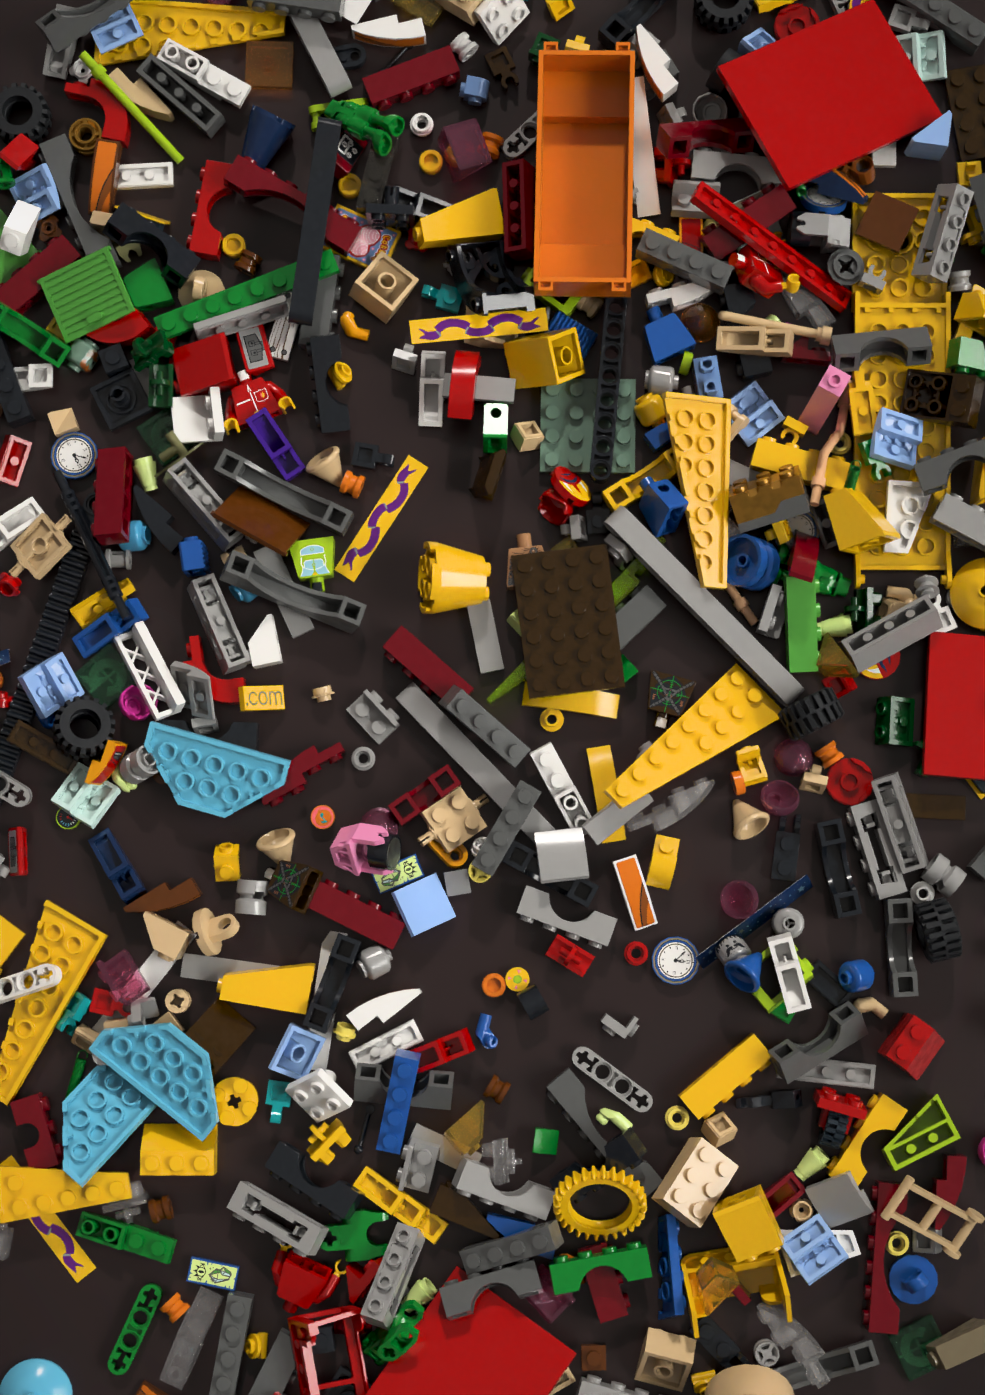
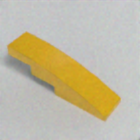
(400, 1204)

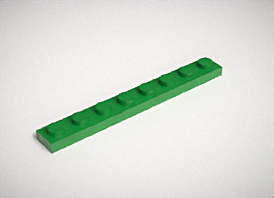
(237, 297)

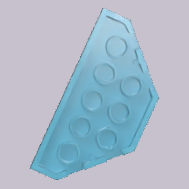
(212, 772)
(165, 1069)
(99, 1120)

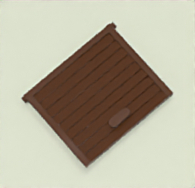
(261, 520)

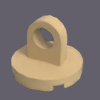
(198, 286)
(211, 930)

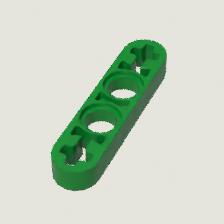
(134, 1328)

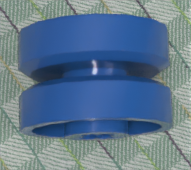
(751, 562)

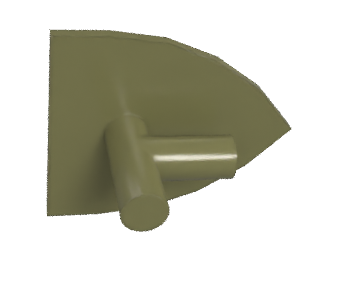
(177, 447)

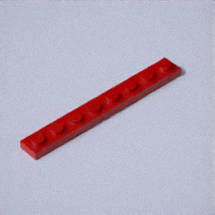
(770, 246)

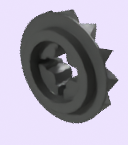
(844, 256)

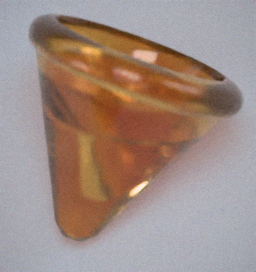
(700, 322)

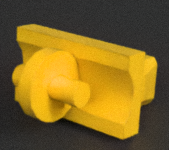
(324, 1138)

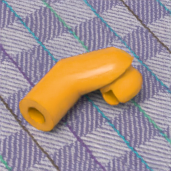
(350, 327)

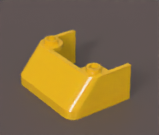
(761, 1276)

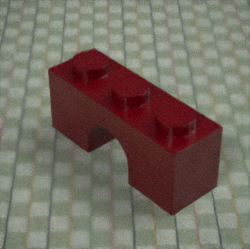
(425, 795)
(35, 1111)

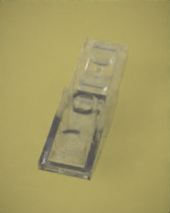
(680, 803)
(793, 1333)
(190, 1338)

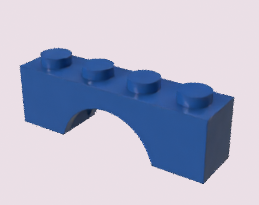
(398, 1101)

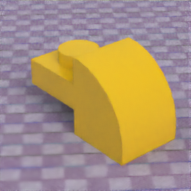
(662, 862)

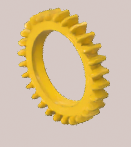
(628, 1219)

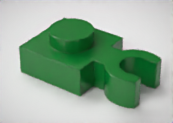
(877, 465)

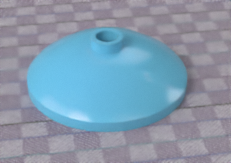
(36, 1377)

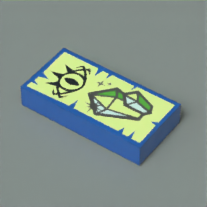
(405, 872)
(213, 1273)

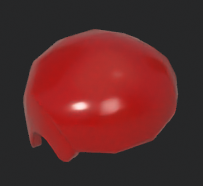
(554, 507)

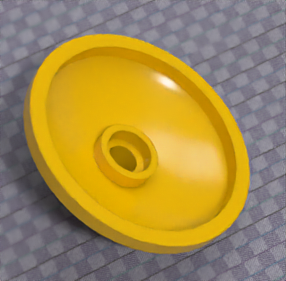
(966, 593)

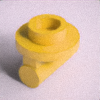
(340, 374)
(256, 1345)
(700, 1381)

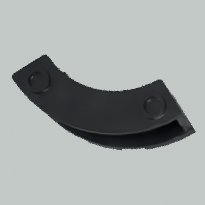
(516, 292)

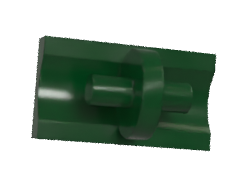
(149, 350)
(161, 386)
(862, 607)

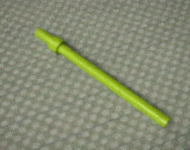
(99, 72)

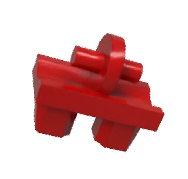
(671, 169)
(570, 955)

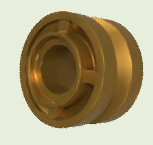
(78, 129)

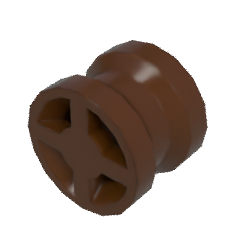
(248, 263)
(496, 1089)
(160, 1209)

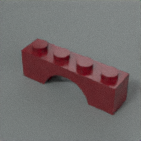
(679, 138)

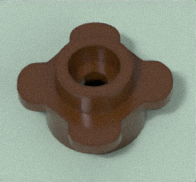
(48, 235)

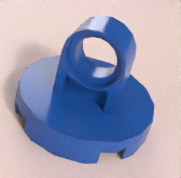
(912, 1279)

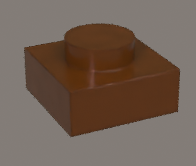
(593, 1357)

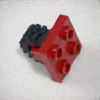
(836, 1115)

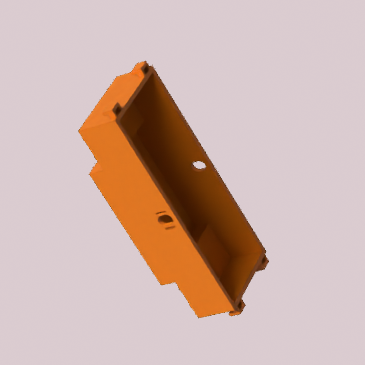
(584, 172)

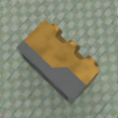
(769, 498)

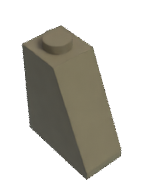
(958, 1345)

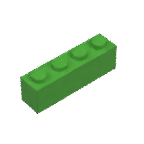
(801, 624)

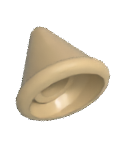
(327, 466)
(747, 820)
(277, 844)

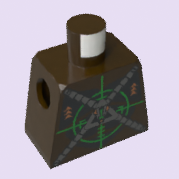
(667, 696)
(293, 884)

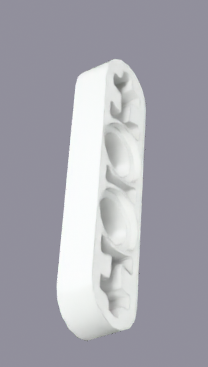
(17, 981)

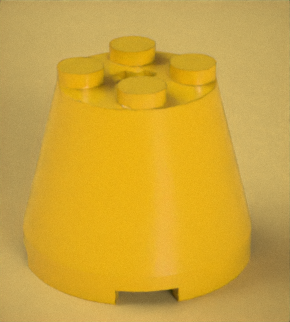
(451, 578)

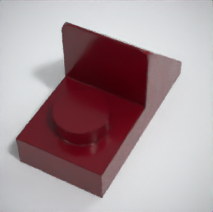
(801, 354)

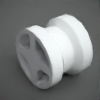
(464, 46)

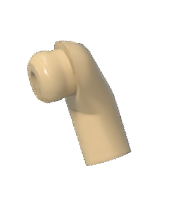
(900, 593)
(869, 1004)

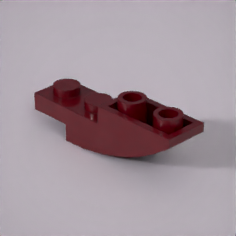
(306, 762)

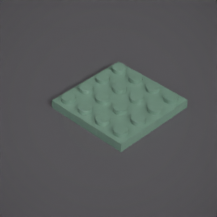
(569, 423)

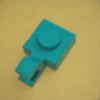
(447, 297)
(74, 1012)
(278, 1099)

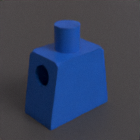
(666, 336)
(662, 505)

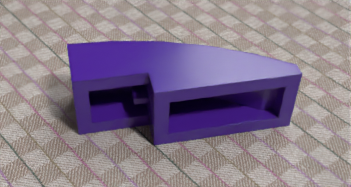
(275, 444)

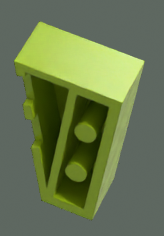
(921, 1135)

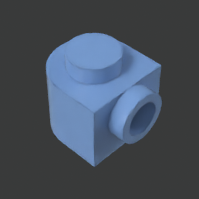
(475, 90)

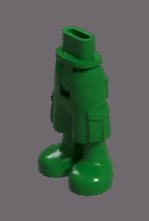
(360, 121)
(830, 580)

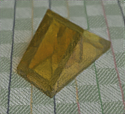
(833, 661)

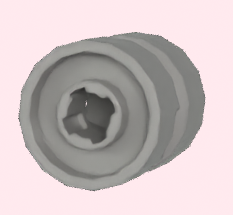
(138, 766)
(943, 875)
(251, 897)

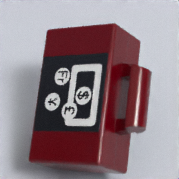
(348, 153)

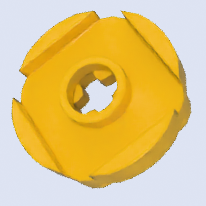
(246, 1107)

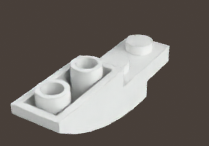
(203, 74)
(679, 296)
(560, 786)

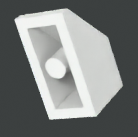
(19, 228)
(264, 645)

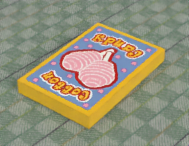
(370, 241)

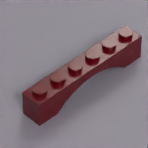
(251, 180)
(881, 1310)

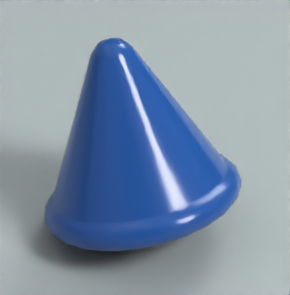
(745, 972)

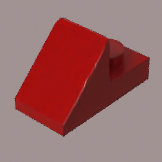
(20, 153)
(360, 1278)

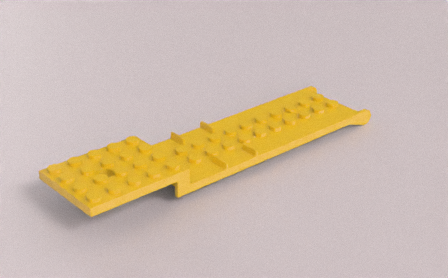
(901, 305)

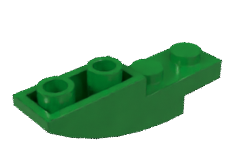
(126, 1236)

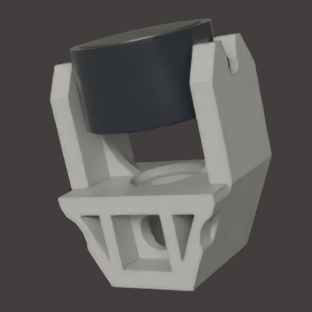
(817, 229)

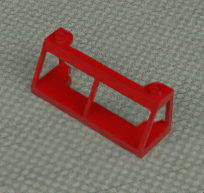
(303, 1336)

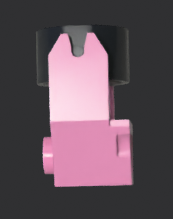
(352, 854)

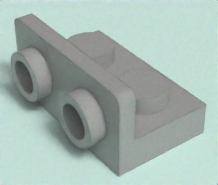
(681, 195)
(773, 614)
(373, 716)
(419, 1165)

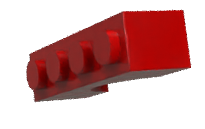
(205, 239)

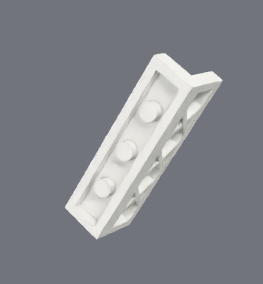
(155, 664)

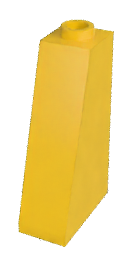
(464, 222)
(274, 988)

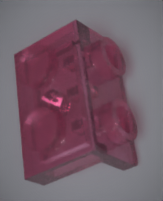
(123, 978)
(547, 1303)

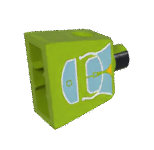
(314, 560)

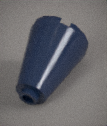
(265, 135)

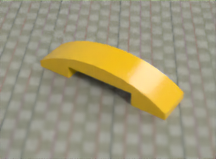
(593, 703)
(602, 776)

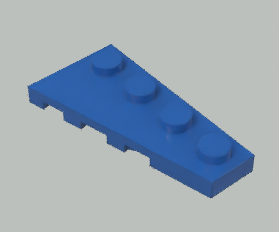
(669, 1268)

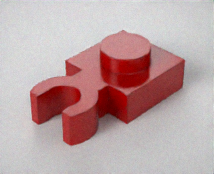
(104, 1004)

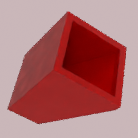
(203, 366)
(911, 1045)

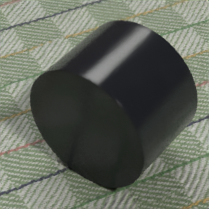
(532, 1002)

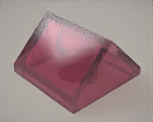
(463, 148)

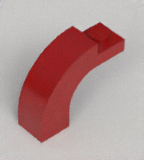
(117, 121)
(124, 330)
(463, 384)
(223, 690)

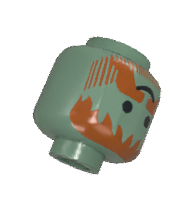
(82, 355)

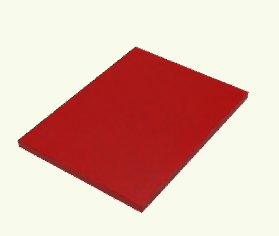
(829, 94)
(954, 707)
(476, 1354)

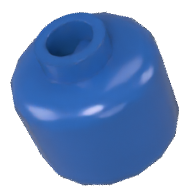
(856, 975)

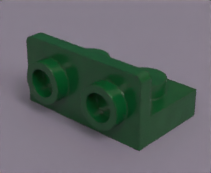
(894, 721)

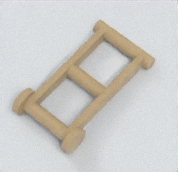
(950, 1248)

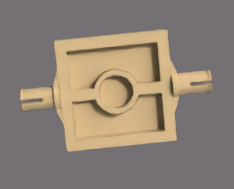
(41, 546)
(453, 820)

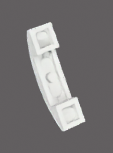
(35, 376)

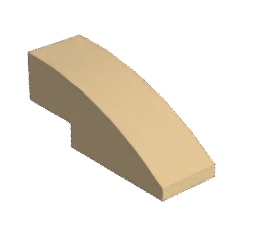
(142, 96)
(755, 341)

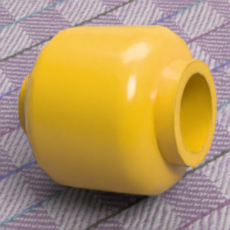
(650, 410)

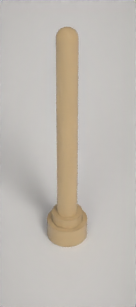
(821, 335)

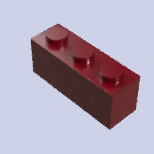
(605, 1288)

